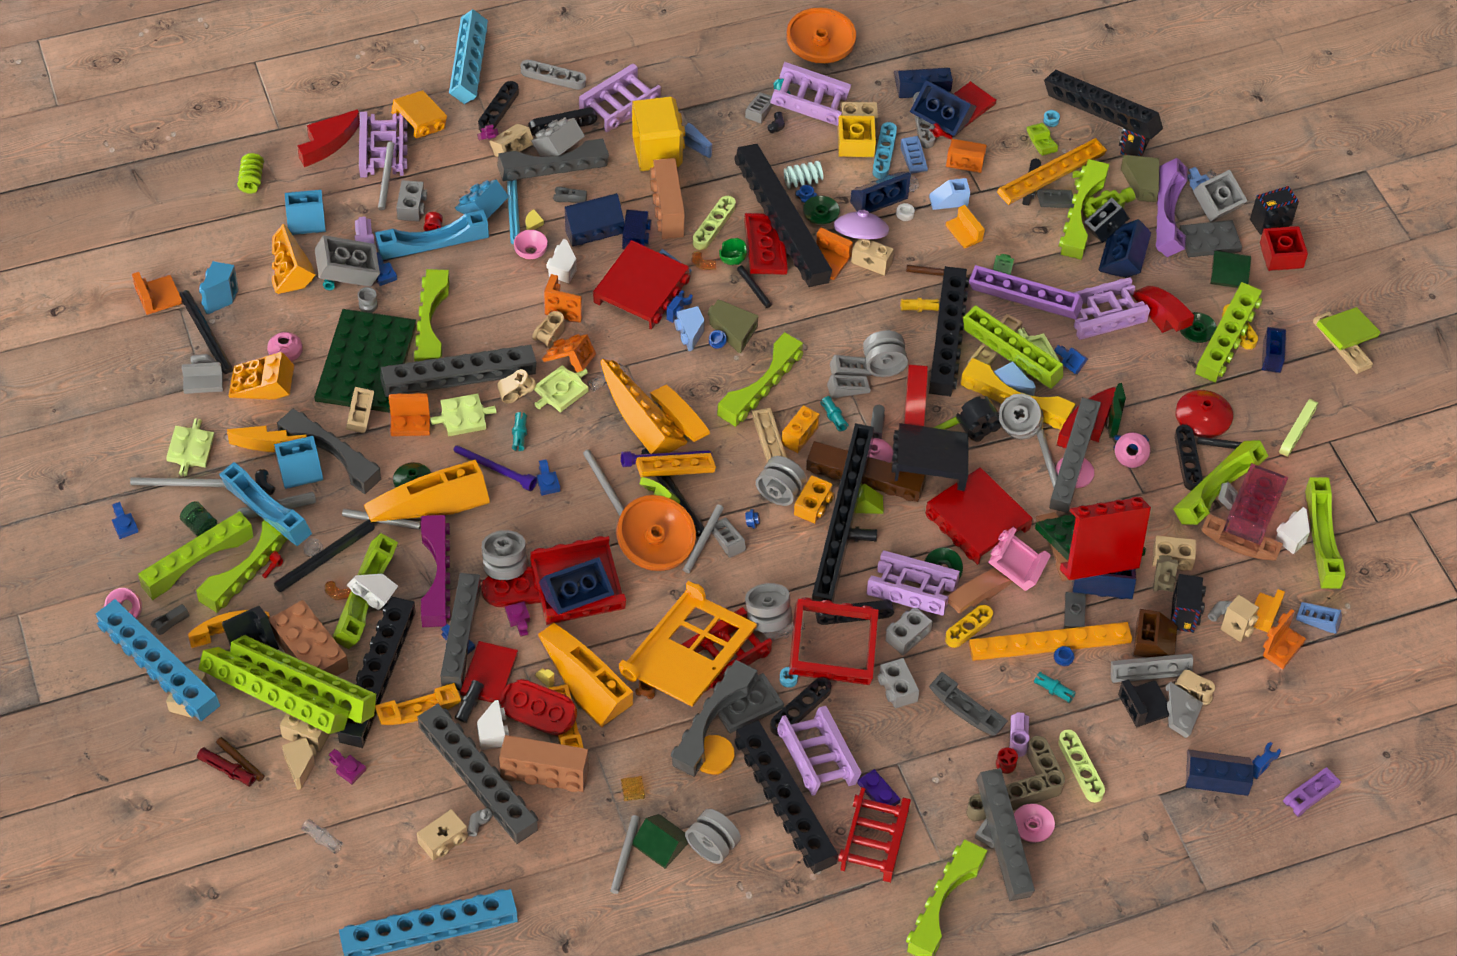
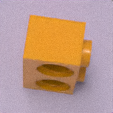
(800, 429)
(816, 495)

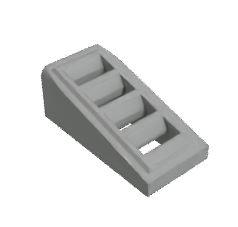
(759, 114)
(839, 363)
(837, 390)
(724, 536)

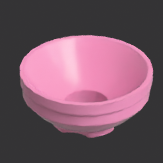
(530, 239)
(292, 349)
(1136, 460)
(123, 594)

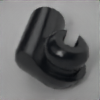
(778, 124)
(261, 480)

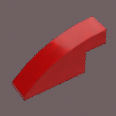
(328, 137)
(1165, 308)
(915, 395)
(1106, 399)

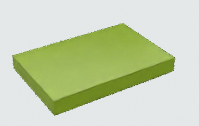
(1348, 328)

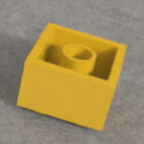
(856, 136)

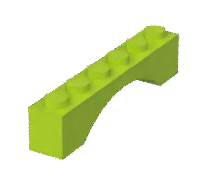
(1076, 237)
(435, 291)
(738, 403)
(1198, 502)
(1328, 559)
(165, 572)
(220, 588)
(354, 613)
(965, 866)

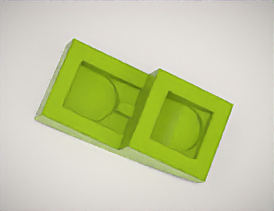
(1041, 139)
(658, 489)

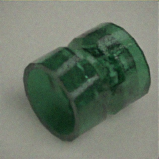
(197, 518)

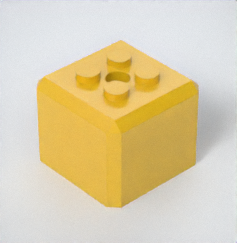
(657, 131)

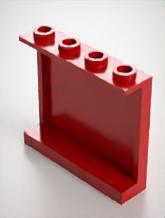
(642, 282)
(977, 515)
(1107, 538)
(564, 556)

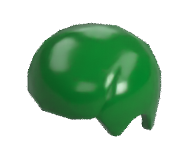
(733, 251)

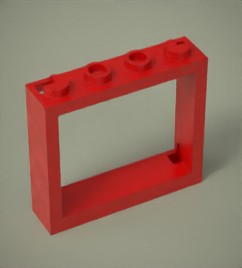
(832, 672)

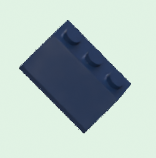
(911, 81)
(942, 107)
(881, 192)
(594, 220)
(1126, 250)
(1113, 585)
(576, 586)
(1219, 772)

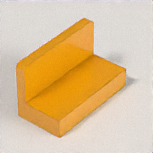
(966, 228)
(1268, 609)

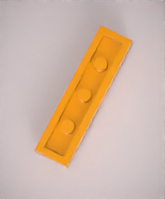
(675, 465)

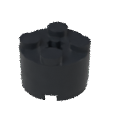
(979, 418)

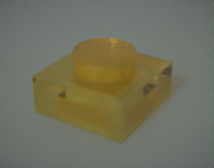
(632, 788)

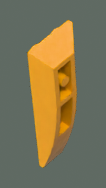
(642, 415)
(436, 493)
(587, 676)

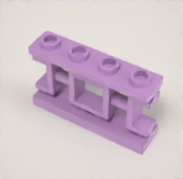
(368, 144)
(1112, 319)
(915, 571)

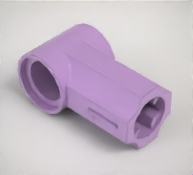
(363, 230)
(1019, 733)

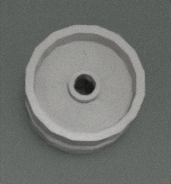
(885, 353)
(1021, 427)
(780, 480)
(504, 555)
(769, 607)
(713, 836)

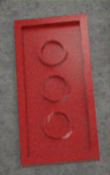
(764, 248)

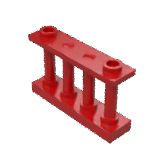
(722, 630)
(894, 829)

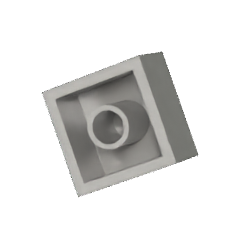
(557, 137)
(1220, 195)

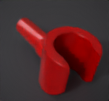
(938, 131)
(276, 561)

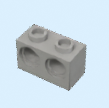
(410, 200)
(910, 633)
(902, 682)

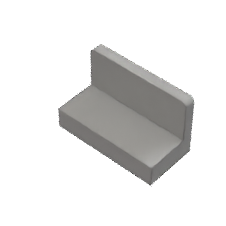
(202, 377)

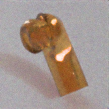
(701, 263)
(335, 592)

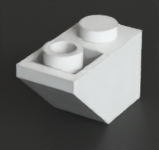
(563, 262)
(1294, 532)
(373, 588)
(491, 728)

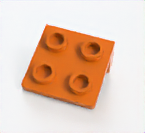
(966, 155)
(835, 249)
(156, 294)
(566, 303)
(576, 347)
(409, 414)
(1283, 641)

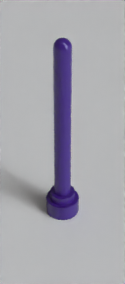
(629, 459)
(527, 481)

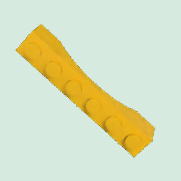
(983, 380)

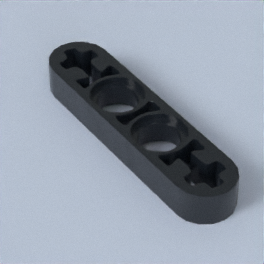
(502, 108)
(539, 123)
(1191, 457)
(884, 606)
(803, 708)

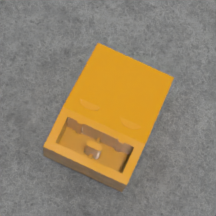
(262, 378)

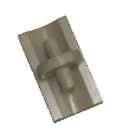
(1165, 573)

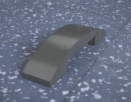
(966, 707)

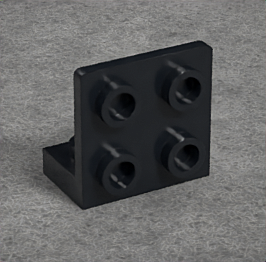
(253, 624)
(1143, 702)

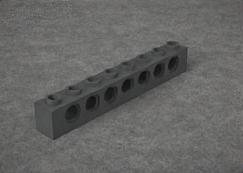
(457, 370)
(517, 828)

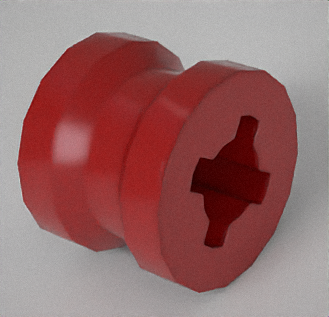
(432, 221)
(1009, 755)

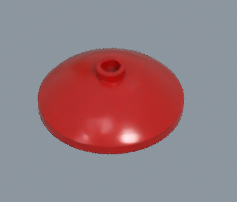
(1205, 413)

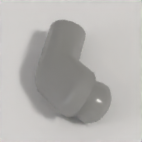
(203, 358)
(1219, 609)
(478, 819)

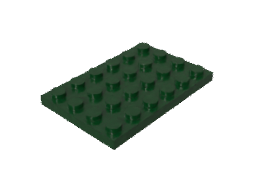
(357, 353)

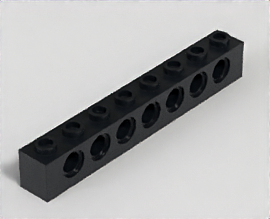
(1103, 104)
(947, 332)
(404, 612)
(816, 859)

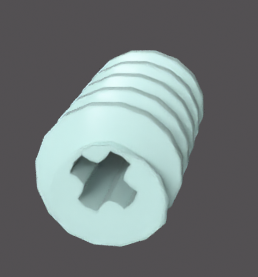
(803, 173)

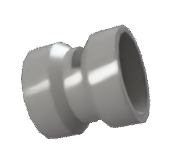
(367, 299)

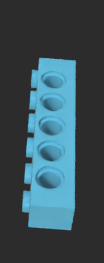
(468, 57)

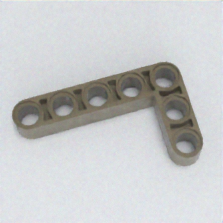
(1023, 788)

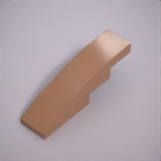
(976, 590)

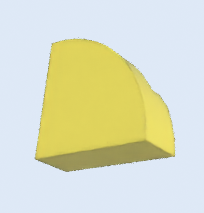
(533, 220)
(546, 677)

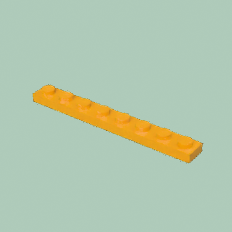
(1051, 171)
(1049, 641)

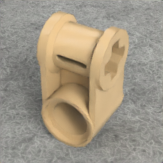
(550, 329)
(514, 387)
(1196, 686)

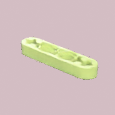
(711, 221)
(1298, 427)
(1079, 766)

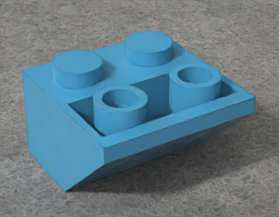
(485, 197)
(305, 212)
(218, 287)
(298, 462)

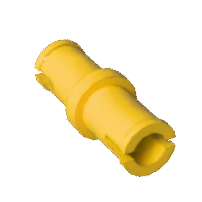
(919, 304)

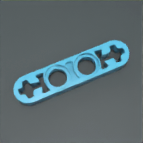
(884, 150)

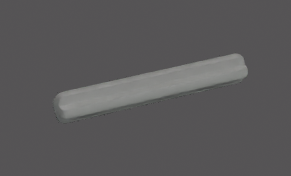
(289, 502)

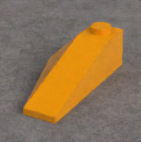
(291, 264)

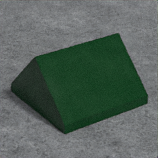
(660, 840)

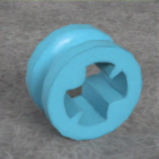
(1051, 114)
(787, 682)

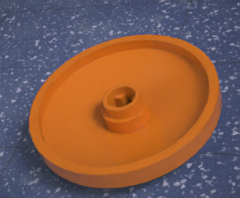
(821, 35)
(656, 533)

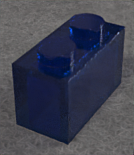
(636, 227)
(1273, 349)

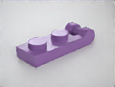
(1312, 791)

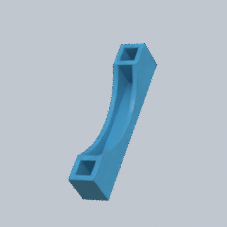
(398, 243)
(248, 491)

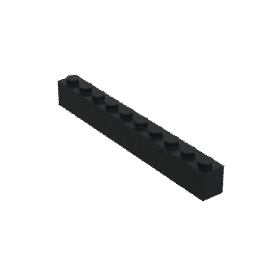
(783, 215)
(843, 513)

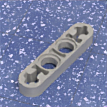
(569, 81)
(924, 131)

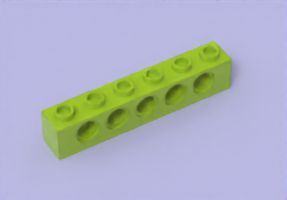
(1227, 335)
(1013, 347)

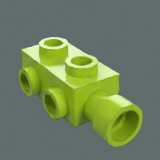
(1093, 204)

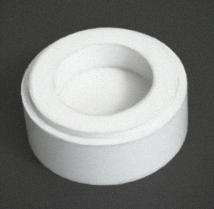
(905, 212)

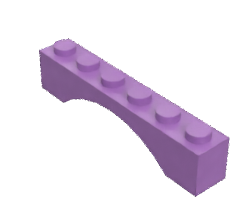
(1171, 181)

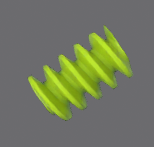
(250, 173)

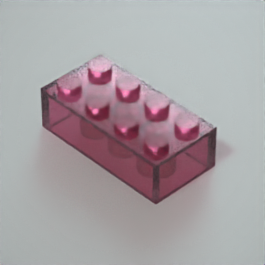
(1255, 504)

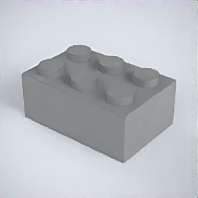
(347, 261)

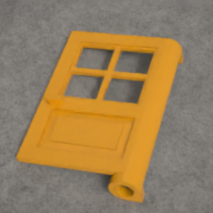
(680, 669)

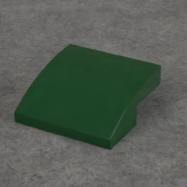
(1230, 269)
(1116, 410)

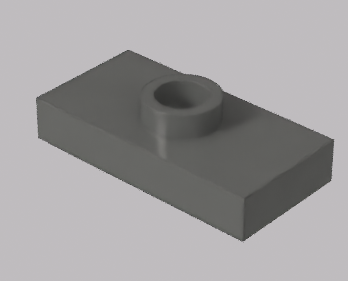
(1055, 198)
(1074, 610)

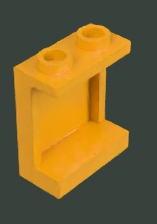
(420, 113)

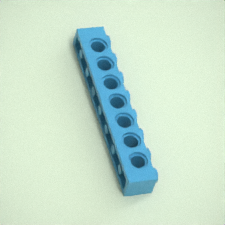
(167, 669)
(439, 930)

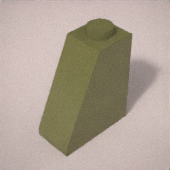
(1142, 176)
(734, 322)

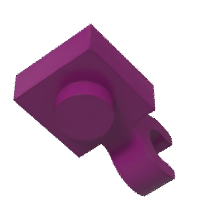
(488, 132)
(518, 616)
(348, 768)

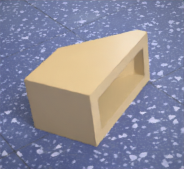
(299, 760)

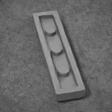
(1150, 667)

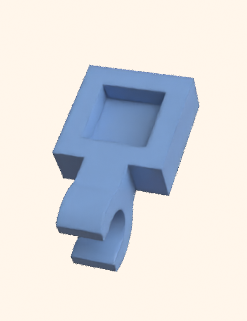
(1195, 177)

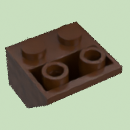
(1154, 635)

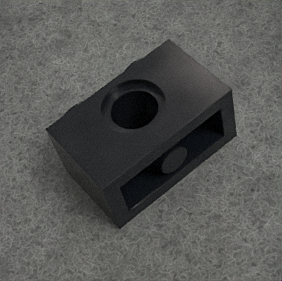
(1107, 220)

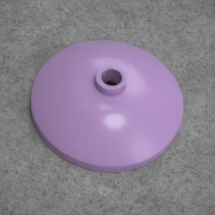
(861, 225)

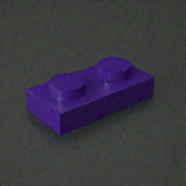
(878, 789)

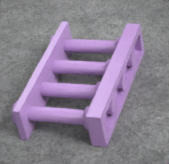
(814, 81)
(611, 86)
(832, 738)

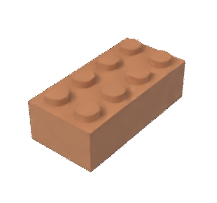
(667, 198)
(307, 639)
(544, 763)

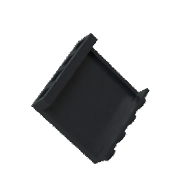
(931, 453)

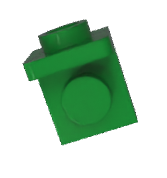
(1003, 263)

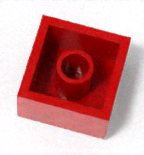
(1283, 248)

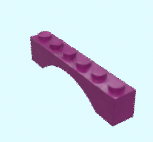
(433, 604)

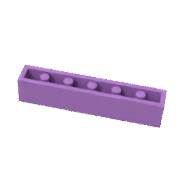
(1026, 292)

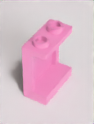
(1018, 560)

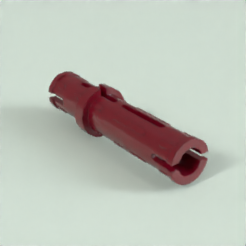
(233, 770)

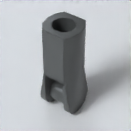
(569, 195)
(878, 420)
(172, 618)

